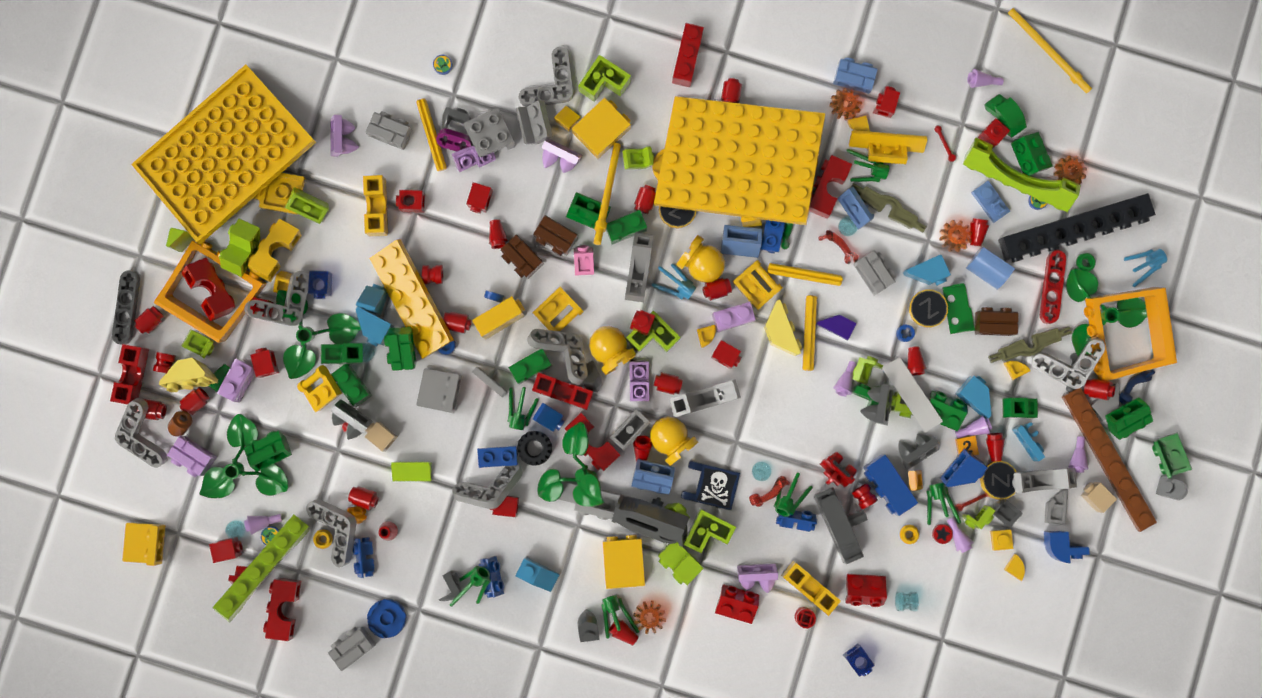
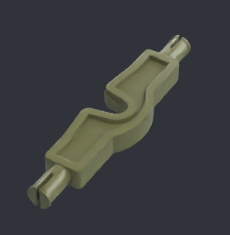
(897, 212)
(1039, 341)

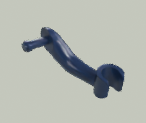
(1142, 377)

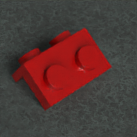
(866, 590)
(737, 604)

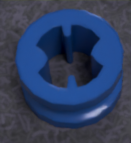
(904, 327)

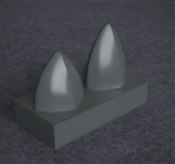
(880, 412)
(356, 421)
(913, 456)

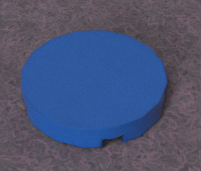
(386, 618)

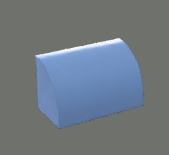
(741, 241)
(990, 268)

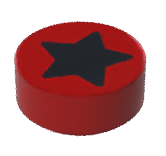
(942, 534)

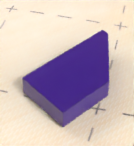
(838, 325)

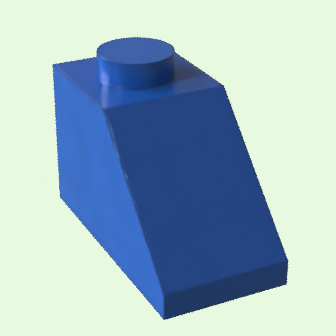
(549, 418)
(964, 470)

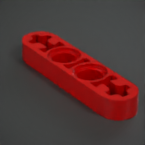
(1048, 286)

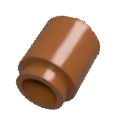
(179, 423)

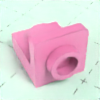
(583, 260)

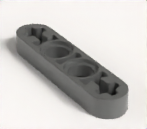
(130, 308)

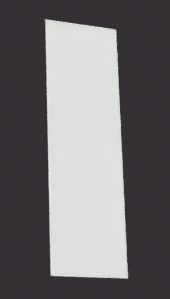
(912, 394)

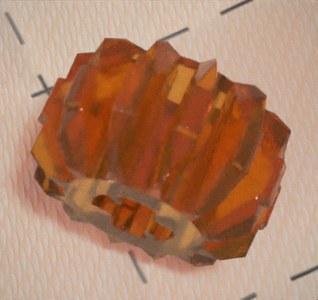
(852, 106)
(1075, 166)
(956, 229)
(643, 620)

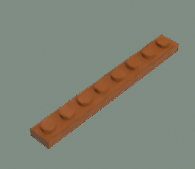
(1109, 459)

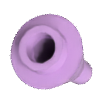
(977, 79)
(844, 384)
(978, 427)
(1079, 458)
(257, 523)
(961, 539)

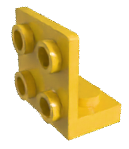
(144, 543)

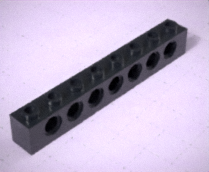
(1139, 205)

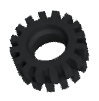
(534, 436)

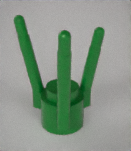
(878, 169)
(518, 420)
(940, 492)
(784, 505)
(479, 577)
(612, 605)

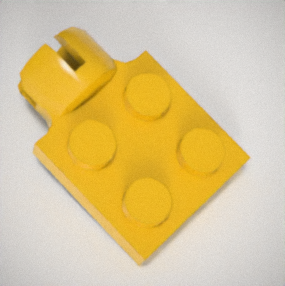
(278, 191)

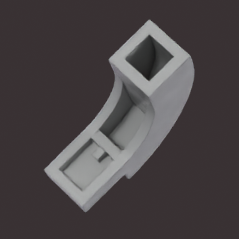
(639, 267)
(704, 398)
(1044, 480)

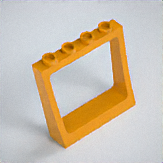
(192, 317)
(1159, 328)

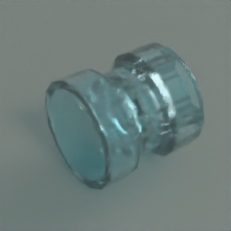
(906, 601)

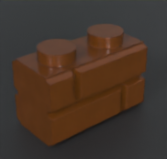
(555, 235)
(521, 256)
(996, 322)

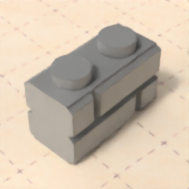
(389, 130)
(875, 272)
(630, 429)
(351, 648)

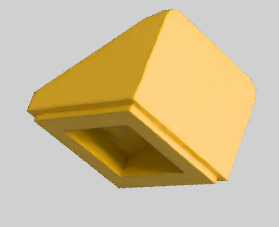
(567, 118)
(282, 281)

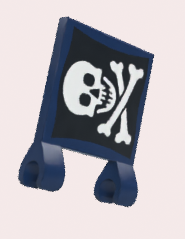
(715, 486)

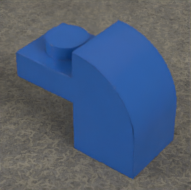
(1059, 548)

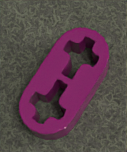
(454, 140)

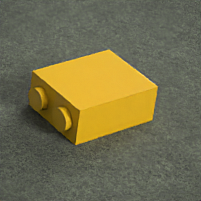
(601, 127)
(499, 317)
(623, 562)

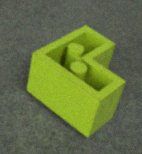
(601, 75)
(243, 243)
(659, 332)
(706, 526)
(681, 562)

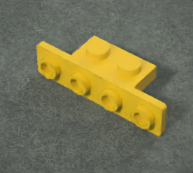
(887, 146)

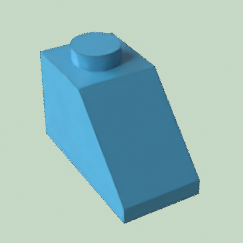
(930, 271)
(372, 299)
(372, 327)
(976, 395)
(537, 574)

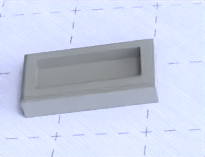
(489, 381)

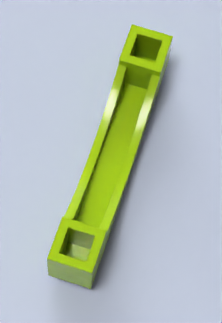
(1054, 192)
(242, 589)

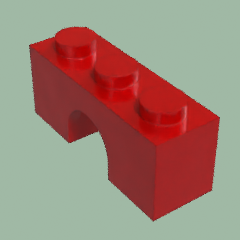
(687, 55)
(834, 171)
(203, 275)
(133, 368)
(562, 391)
(601, 456)
(278, 626)

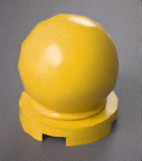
(703, 261)
(610, 347)
(671, 438)

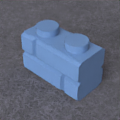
(855, 75)
(653, 477)

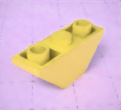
(781, 330)
(187, 375)

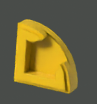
(859, 124)
(706, 335)
(1016, 369)
(1016, 567)

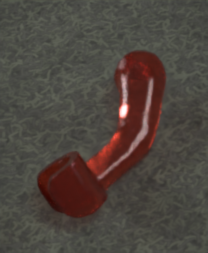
(831, 236)
(755, 499)

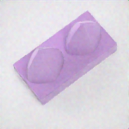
(339, 144)
(553, 150)
(764, 573)

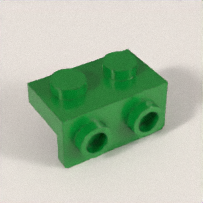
(1031, 154)
(950, 410)
(1172, 455)

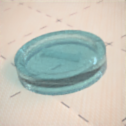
(847, 227)
(368, 352)
(761, 471)
(235, 529)

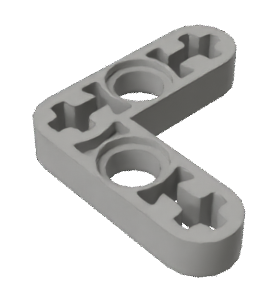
(559, 83)
(289, 307)
(570, 349)
(1076, 369)
(126, 434)
(492, 496)
(339, 550)

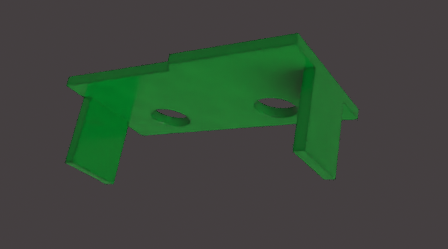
(958, 308)

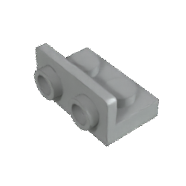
(534, 123)

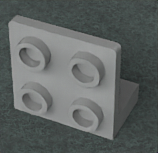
(489, 133)
(439, 390)

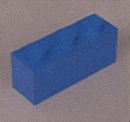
(889, 485)

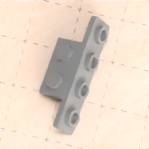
(603, 511)

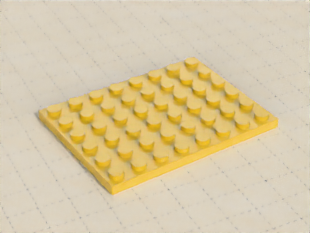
(223, 154)
(740, 160)

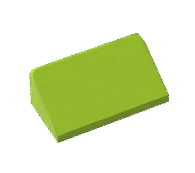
(307, 205)
(178, 239)
(411, 471)

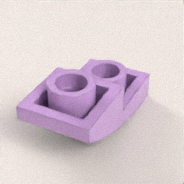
(468, 157)
(639, 380)

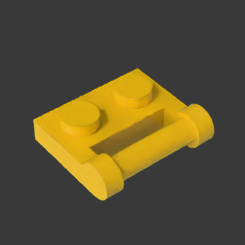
(753, 289)
(554, 306)
(324, 393)

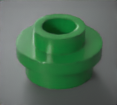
(1089, 258)

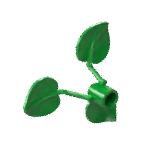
(1081, 285)
(300, 360)
(218, 480)
(588, 490)

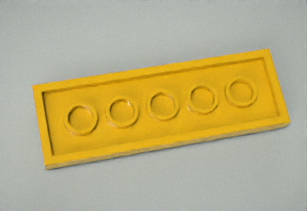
(411, 298)

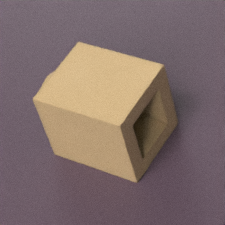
(380, 436)
(1098, 496)

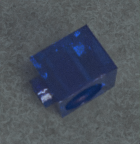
(314, 278)
(854, 653)

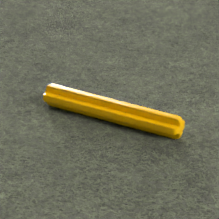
(431, 134)
(804, 274)
(809, 333)

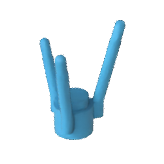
(1153, 259)
(685, 287)

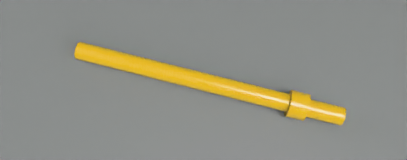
(1076, 77)
(601, 224)

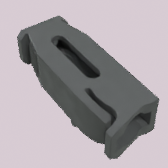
(651, 520)
(840, 525)

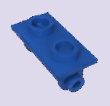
(772, 236)
(497, 456)
(805, 520)
(363, 565)
(496, 586)

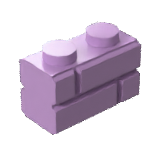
(733, 317)
(236, 381)
(191, 456)

